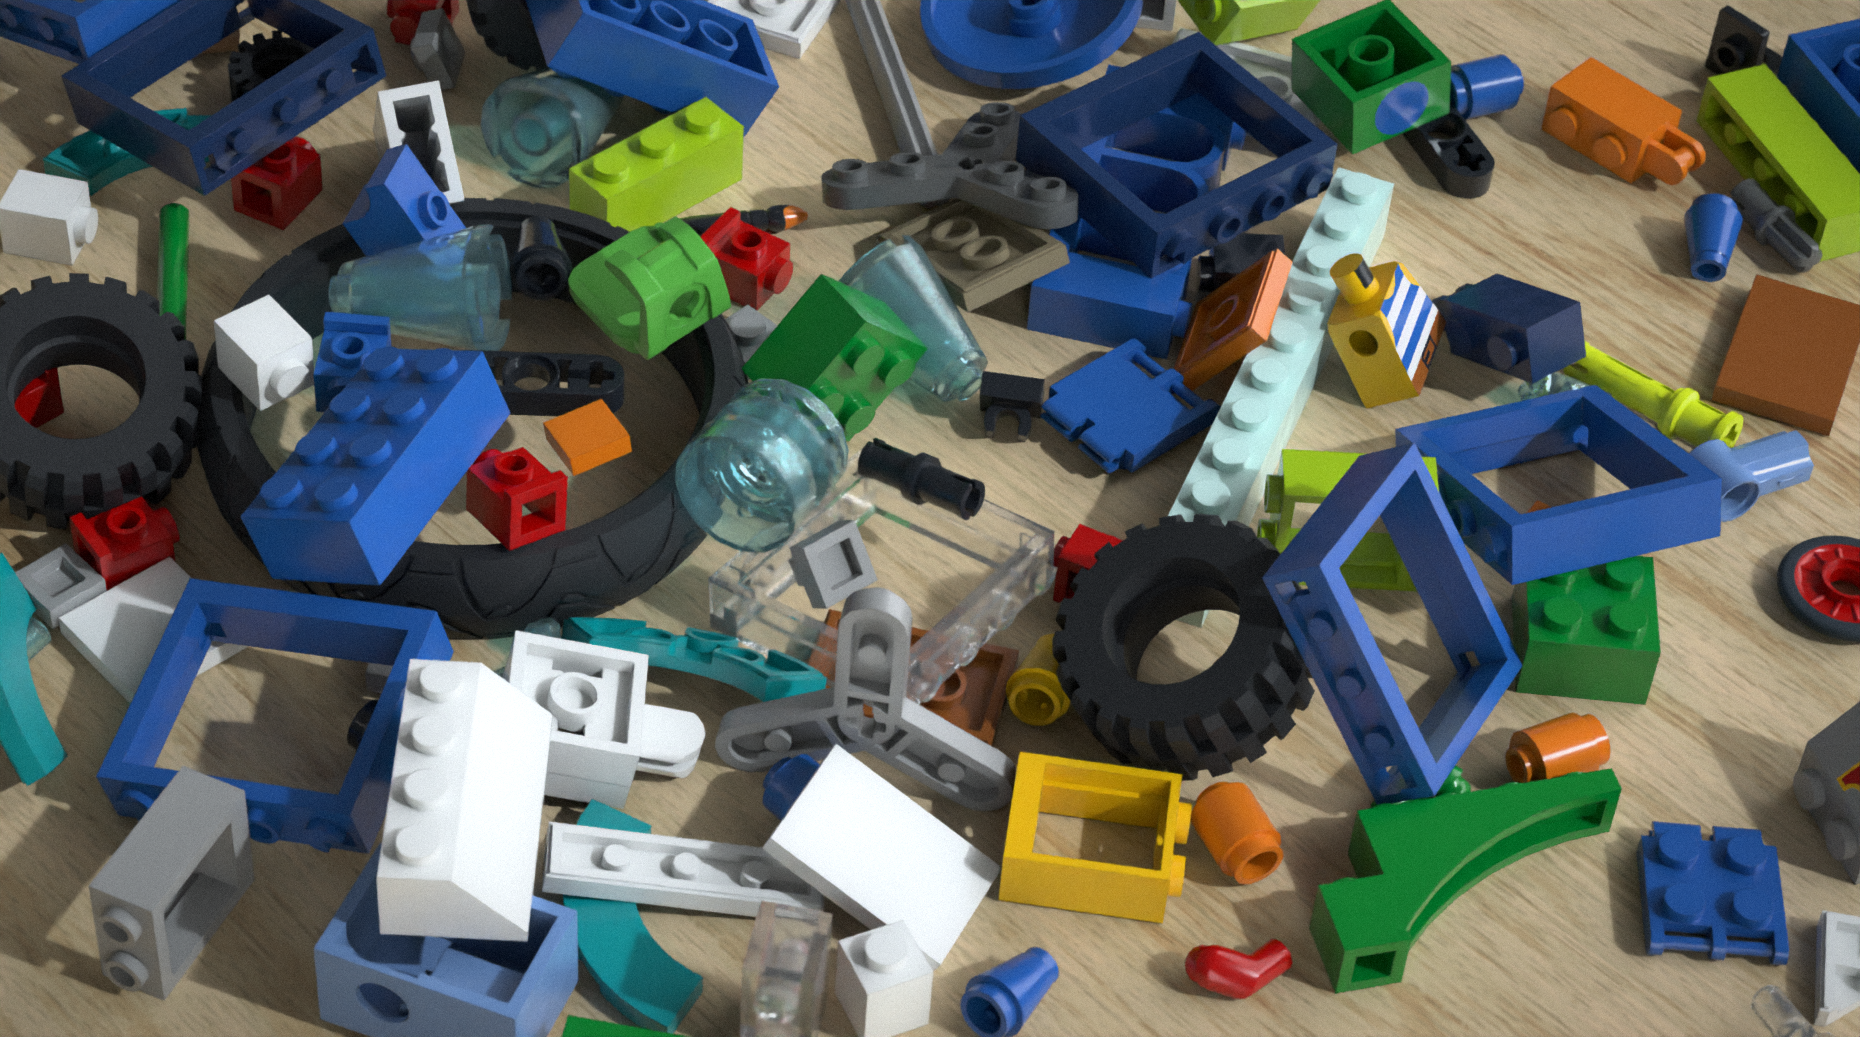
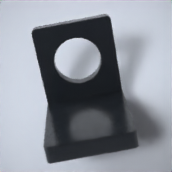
(1739, 44)

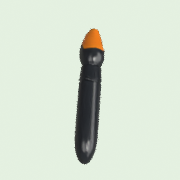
(775, 218)

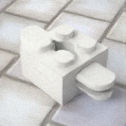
(601, 700)

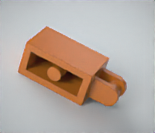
(1620, 125)

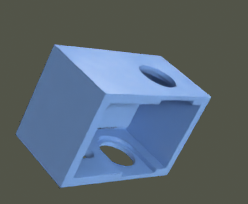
(443, 983)

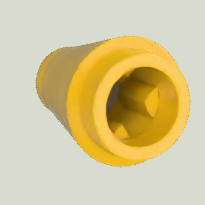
(1037, 686)

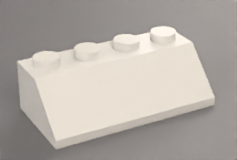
(463, 806)

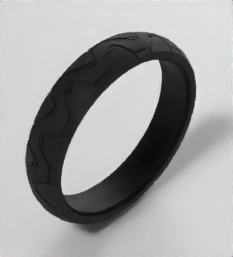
(486, 586)

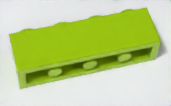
(1787, 153)

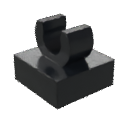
(1013, 397)

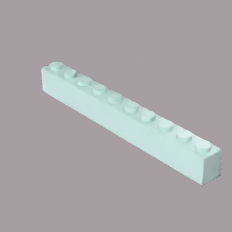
(1283, 370)

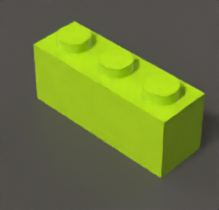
(661, 168)

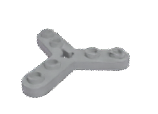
(872, 667)

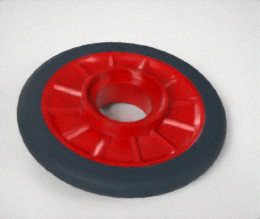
(1807, 590)

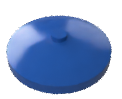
(1025, 40)

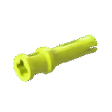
(1676, 412)

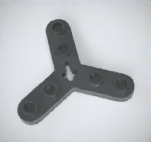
(972, 168)

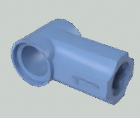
(1755, 468)

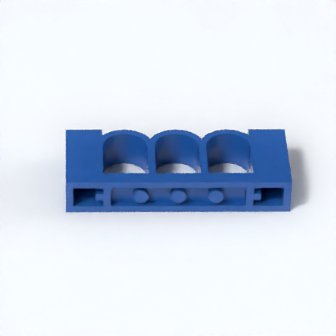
(1117, 301)

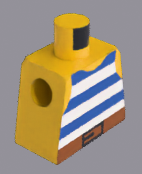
(1383, 329)

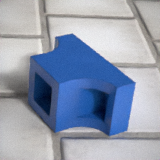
(399, 206)

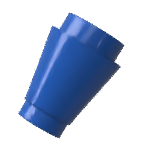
(1711, 234)
(1007, 994)

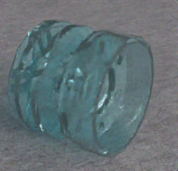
(761, 465)

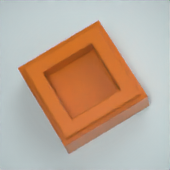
(587, 437)

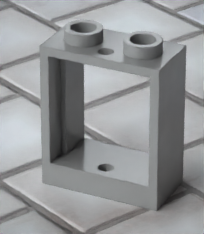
(172, 883)

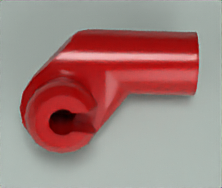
(1235, 972)

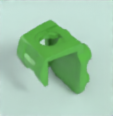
(651, 287)

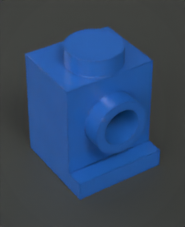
(343, 349)

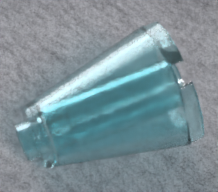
(545, 124)
(433, 289)
(917, 295)

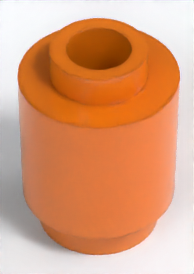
(1557, 748)
(1237, 832)

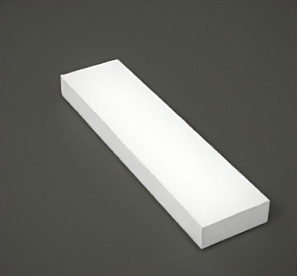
(669, 871)

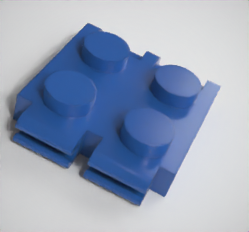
(1123, 411)
(1711, 890)

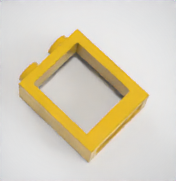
(1101, 794)

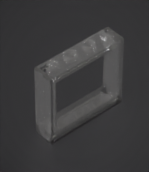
(1018, 548)

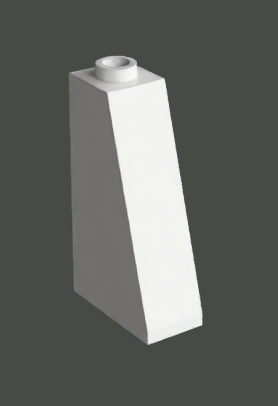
(419, 119)

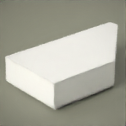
(1836, 967)

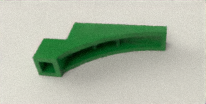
(1433, 850)

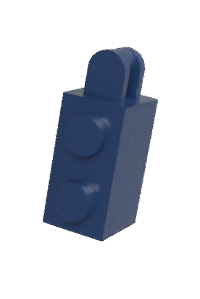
(1513, 327)

